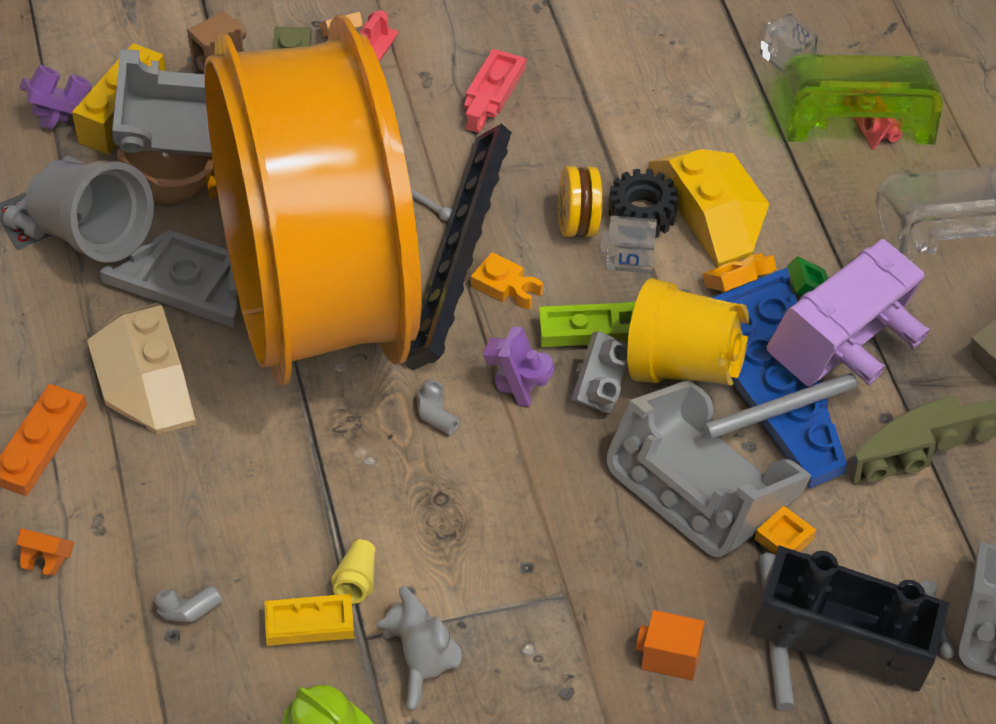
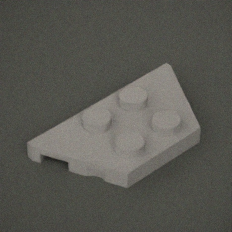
(181, 275)

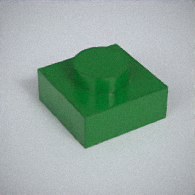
(805, 275)

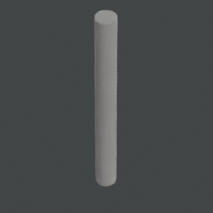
(780, 405)
(778, 655)

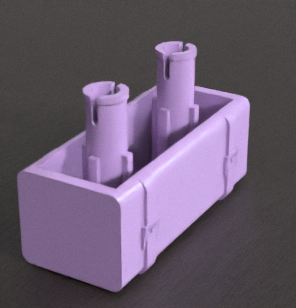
(846, 313)

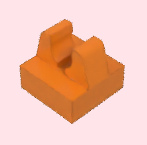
(38, 544)

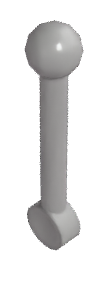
(444, 212)
(947, 648)

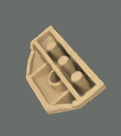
(142, 369)

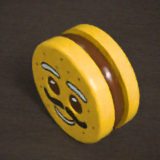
(579, 201)

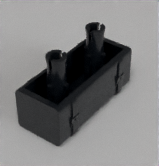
(850, 617)

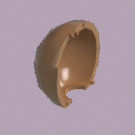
(170, 175)

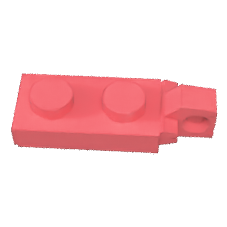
(492, 87)

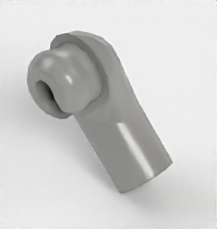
(431, 408)
(186, 610)

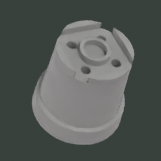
(94, 206)

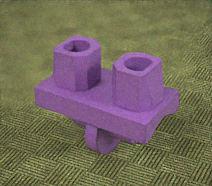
(50, 101)
(518, 365)

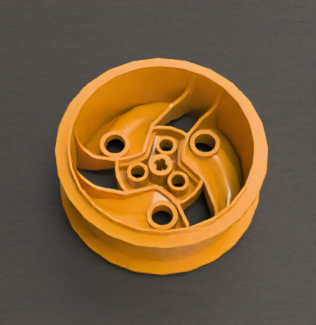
(314, 198)

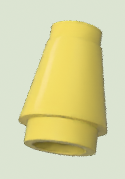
(356, 571)

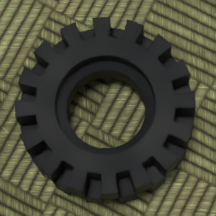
(645, 188)

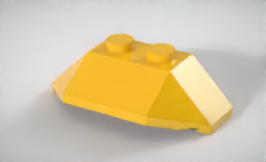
(716, 201)

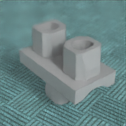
(601, 372)

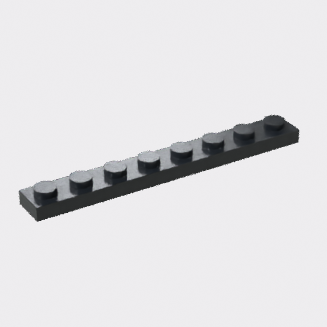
(458, 245)

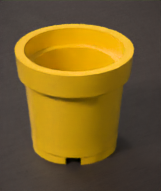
(685, 336)

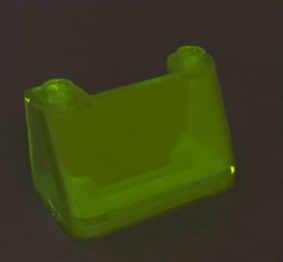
(861, 87)

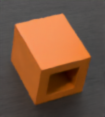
(671, 644)

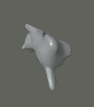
(424, 640)

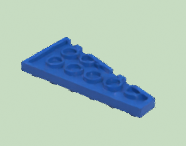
(803, 433)

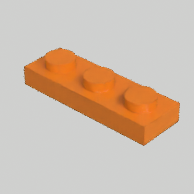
(39, 438)

